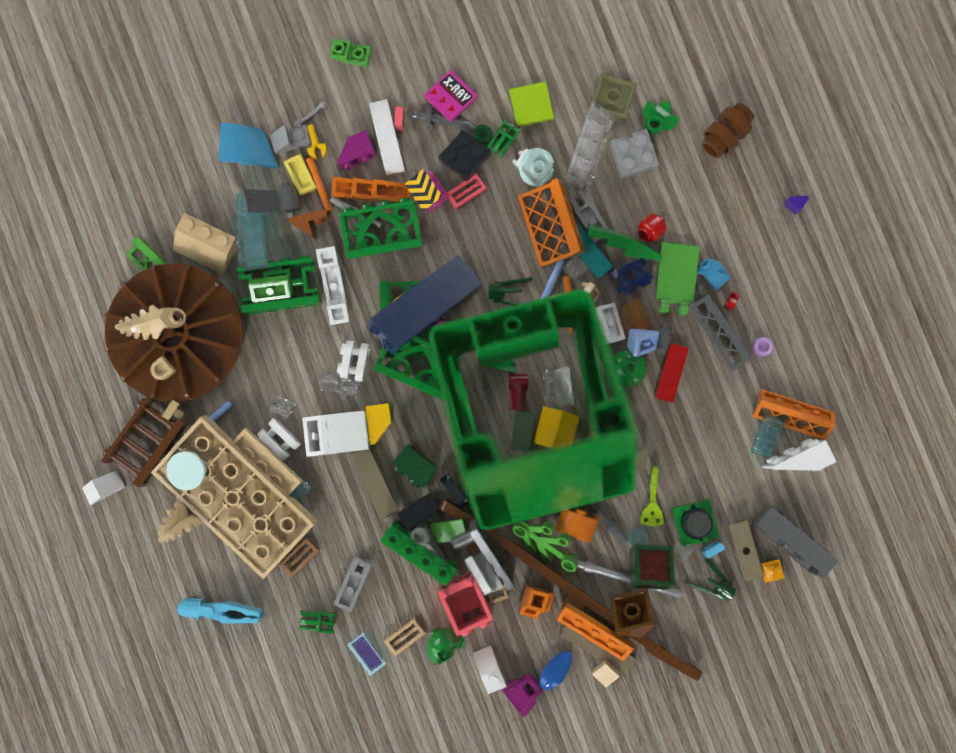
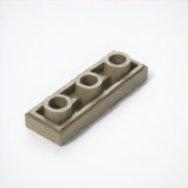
(749, 561)

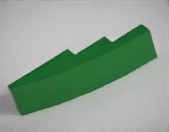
(630, 246)

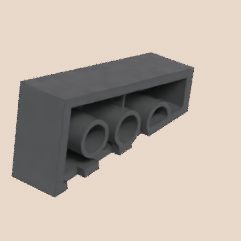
(795, 542)

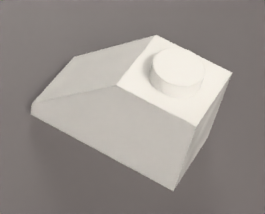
(489, 669)

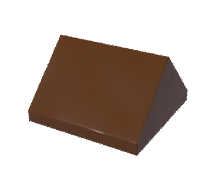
(632, 613)

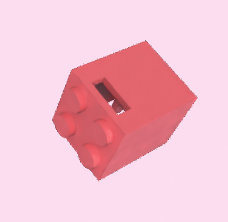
(461, 597)

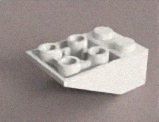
(335, 433)
(809, 456)

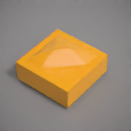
(772, 570)

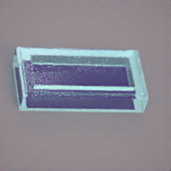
(366, 654)

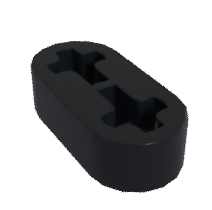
(454, 490)

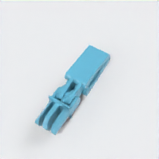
(218, 611)

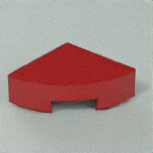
(731, 301)

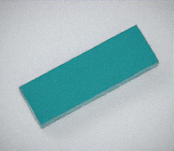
(593, 256)

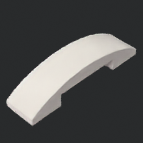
(386, 137)
(333, 285)

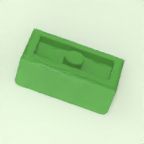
(270, 288)

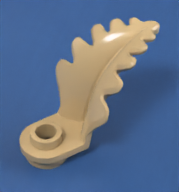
(151, 322)
(180, 519)

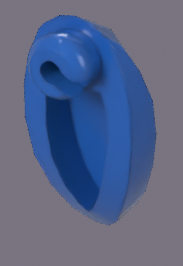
(555, 671)

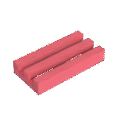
(453, 200)

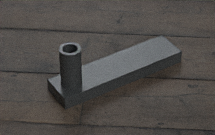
(488, 549)

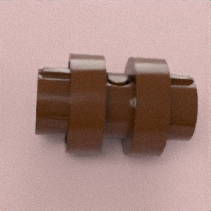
(732, 125)

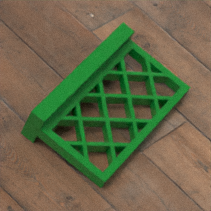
(385, 299)

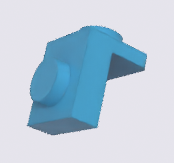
(713, 273)

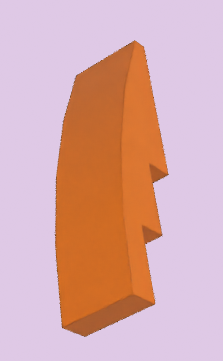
(368, 190)

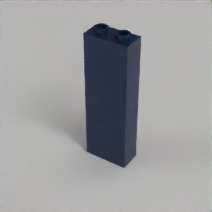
(424, 304)

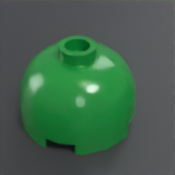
(637, 364)
(443, 644)

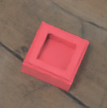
(399, 118)

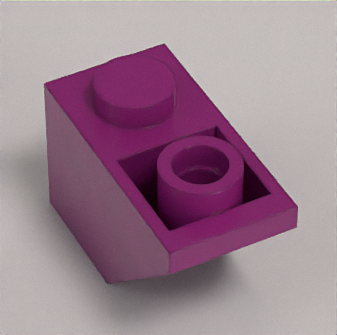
(356, 150)

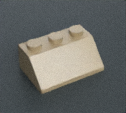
(204, 244)

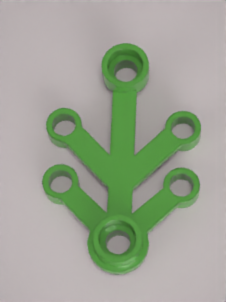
(544, 543)

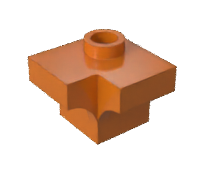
(535, 601)

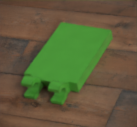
(676, 276)

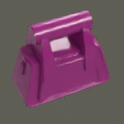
(520, 696)

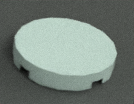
(536, 167)
(186, 470)

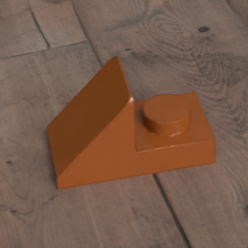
(305, 221)

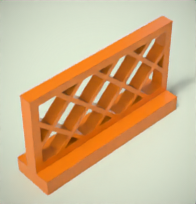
(566, 217)

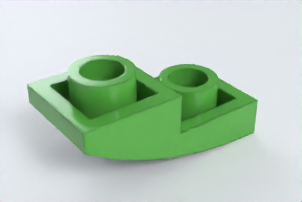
(351, 53)
(447, 530)

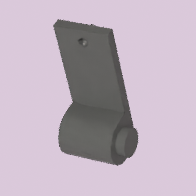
(272, 201)

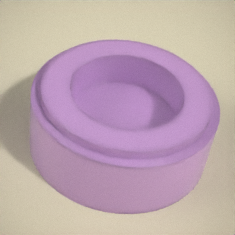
(762, 346)

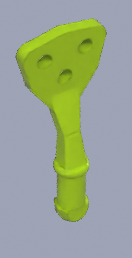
(652, 505)

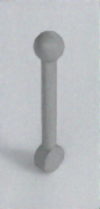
(322, 104)

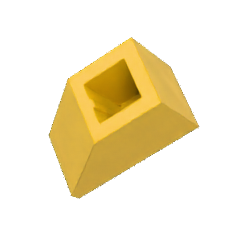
(379, 420)

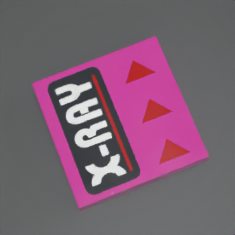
(450, 96)

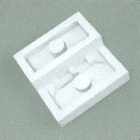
(610, 323)
(484, 573)

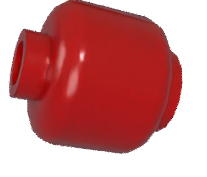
(652, 228)

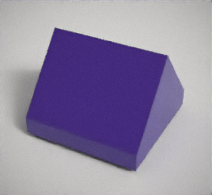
(796, 203)

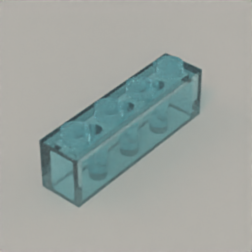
(251, 237)

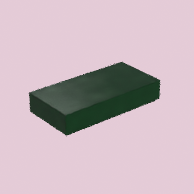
(522, 431)

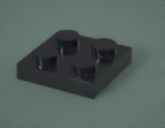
(464, 155)

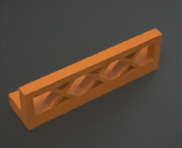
(796, 411)
(595, 631)

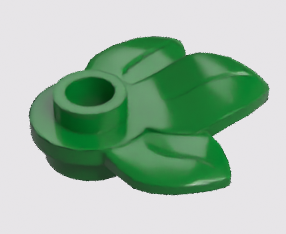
(660, 115)

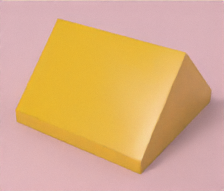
(555, 428)

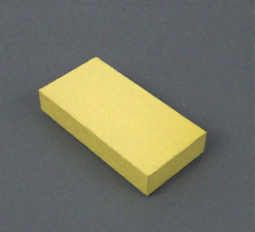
(300, 174)

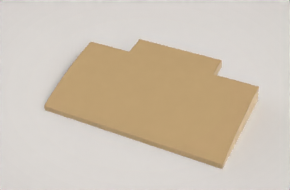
(243, 494)

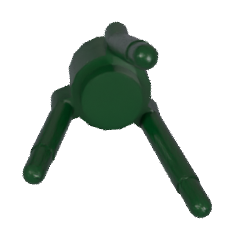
(498, 290)
(723, 588)

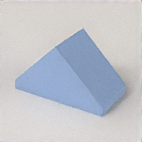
(642, 341)

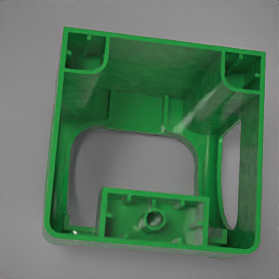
(552, 478)

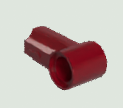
(518, 386)

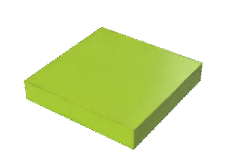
(531, 104)

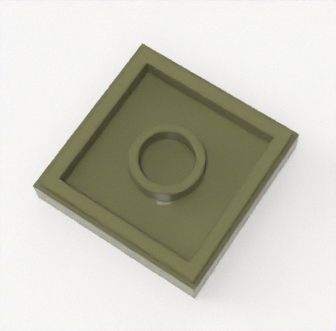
(614, 95)

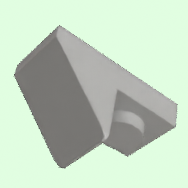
(290, 139)

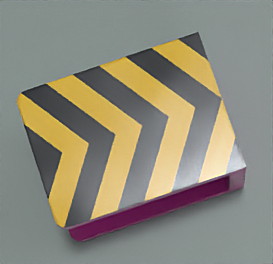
(427, 190)

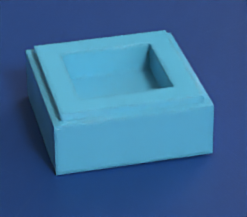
(712, 549)

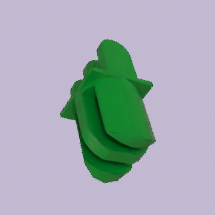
(504, 137)
(317, 621)

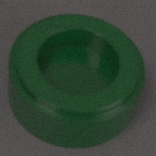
(482, 134)

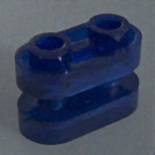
(627, 286)

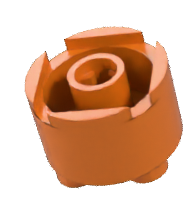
(577, 524)

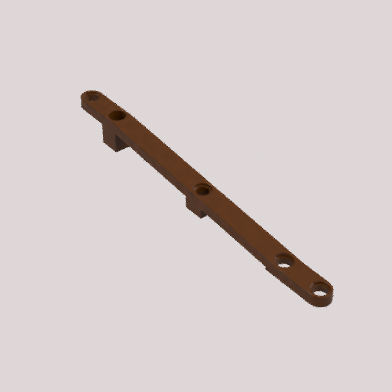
(574, 595)

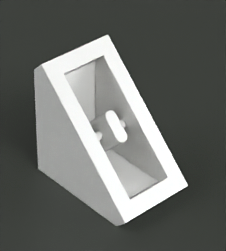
(103, 487)

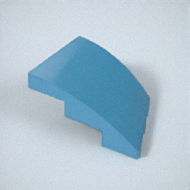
(245, 146)

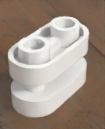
(345, 367)
(269, 440)

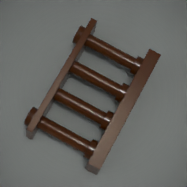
(164, 444)

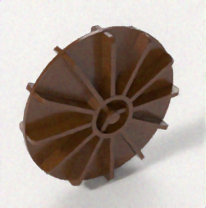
(199, 350)

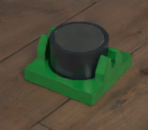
(697, 523)

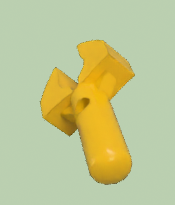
(315, 143)

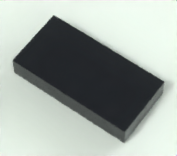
(418, 511)

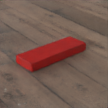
(671, 373)

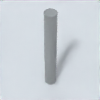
(342, 204)

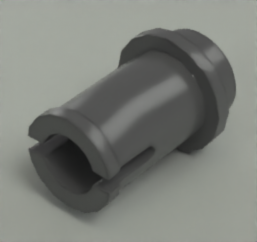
(664, 337)

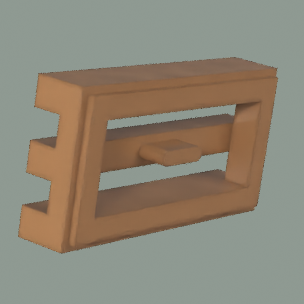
(287, 568)

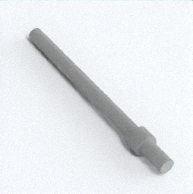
(589, 567)

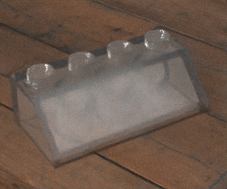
(588, 146)

